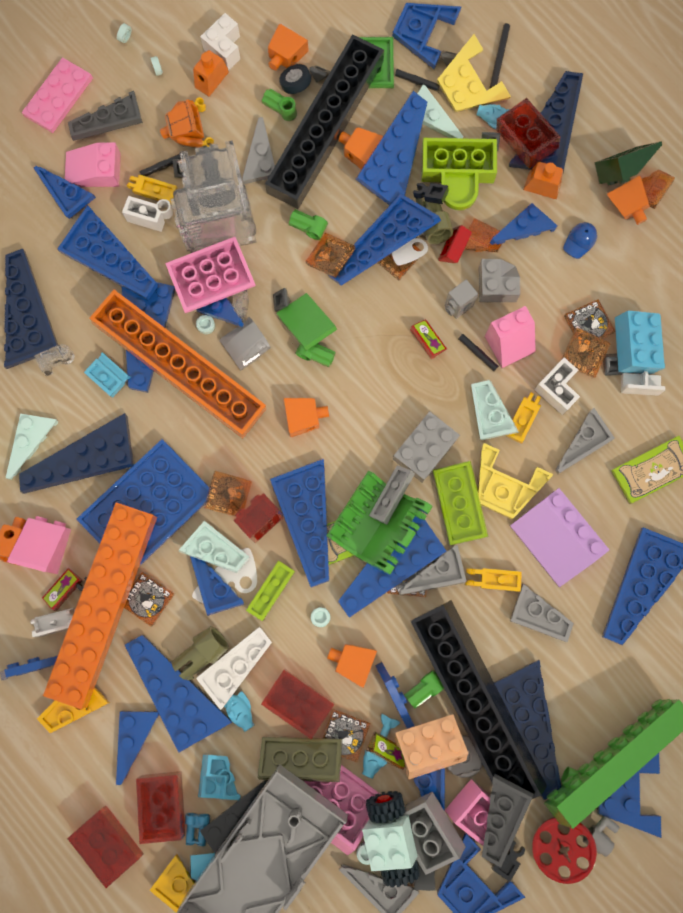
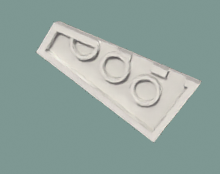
(229, 671)

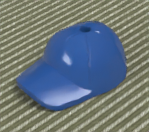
(579, 241)

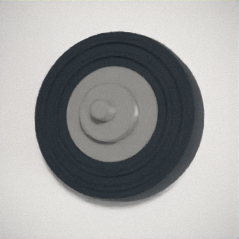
(295, 79)

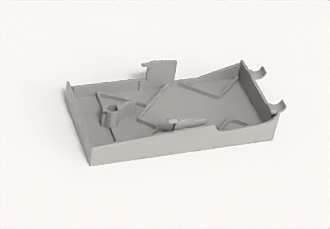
(267, 850)

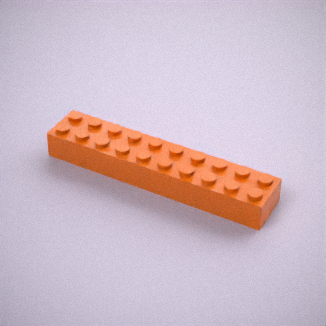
(178, 363)
(100, 606)

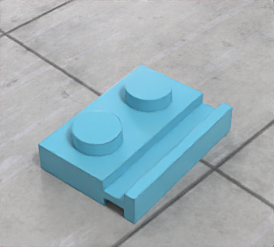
(107, 375)

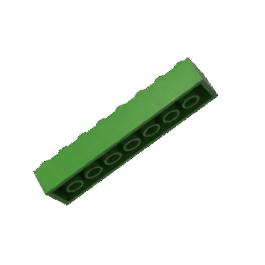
(616, 763)

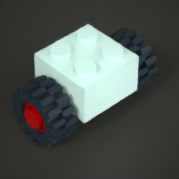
(390, 840)

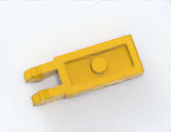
(496, 579)

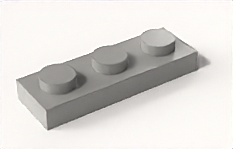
(392, 494)

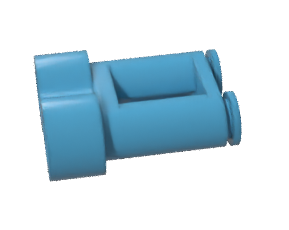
(196, 821)

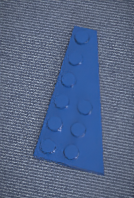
(391, 161)
(392, 230)
(100, 250)
(158, 309)
(303, 504)
(649, 574)
(374, 583)
(180, 703)

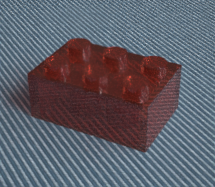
(528, 133)
(258, 517)
(298, 703)
(160, 807)
(105, 846)

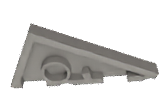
(260, 158)
(589, 438)
(442, 573)
(382, 897)

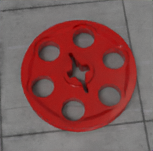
(561, 859)

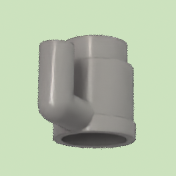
(603, 842)

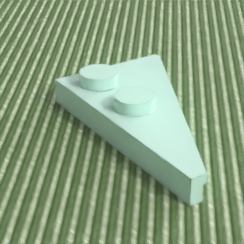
(436, 117)
(29, 434)

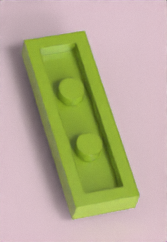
(270, 591)

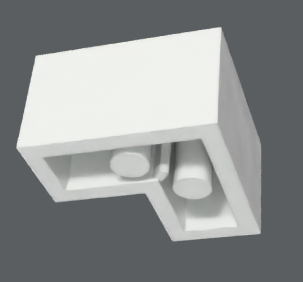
(221, 40)
(554, 387)

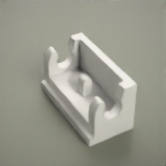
(52, 622)

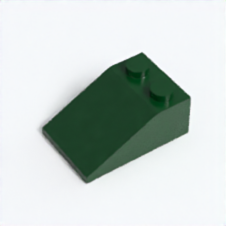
(625, 164)

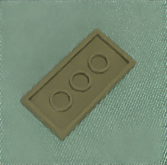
(304, 757)

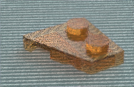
(656, 186)
(481, 237)

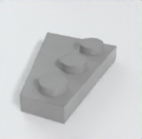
(538, 615)

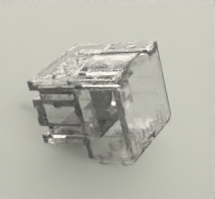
(213, 199)

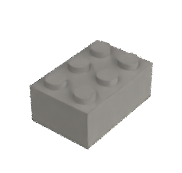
(426, 446)
(433, 834)

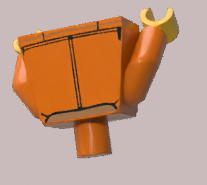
(185, 124)

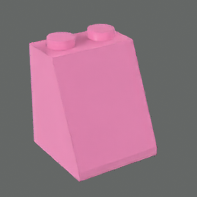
(512, 337)
(41, 545)

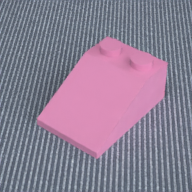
(94, 165)
(471, 810)

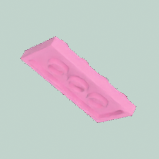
(57, 95)

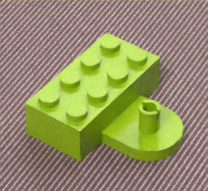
(460, 165)

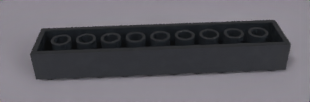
(324, 121)
(476, 698)

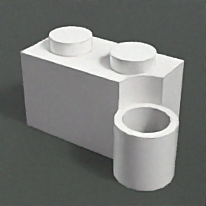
(147, 213)

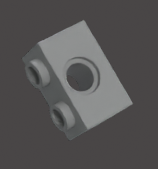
(460, 299)

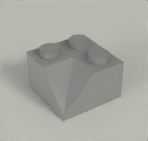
(498, 281)

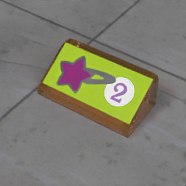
(386, 750)

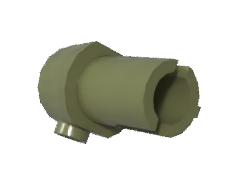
(441, 231)
(206, 649)

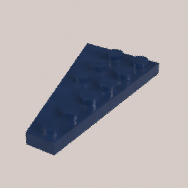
(560, 114)
(26, 318)
(92, 455)
(528, 707)

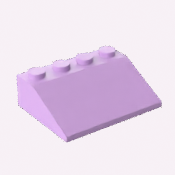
(559, 537)

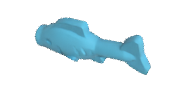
(490, 113)
(239, 711)
(371, 763)

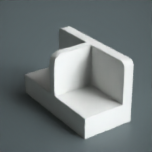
(641, 384)

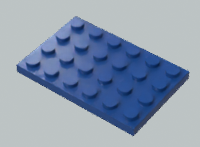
(155, 485)

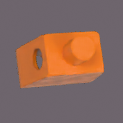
(286, 48)
(209, 72)
(359, 145)
(544, 180)
(631, 200)
(303, 415)
(9, 537)
(353, 662)

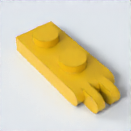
(151, 188)
(524, 417)

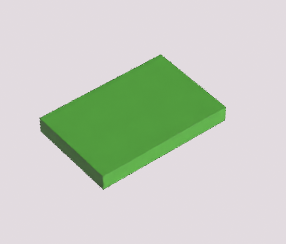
(385, 75)
(306, 321)

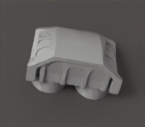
(245, 344)

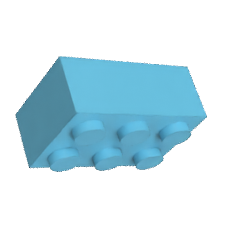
(639, 342)

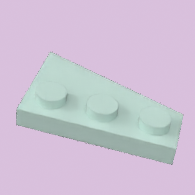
(490, 412)
(214, 548)

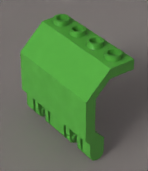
(372, 539)

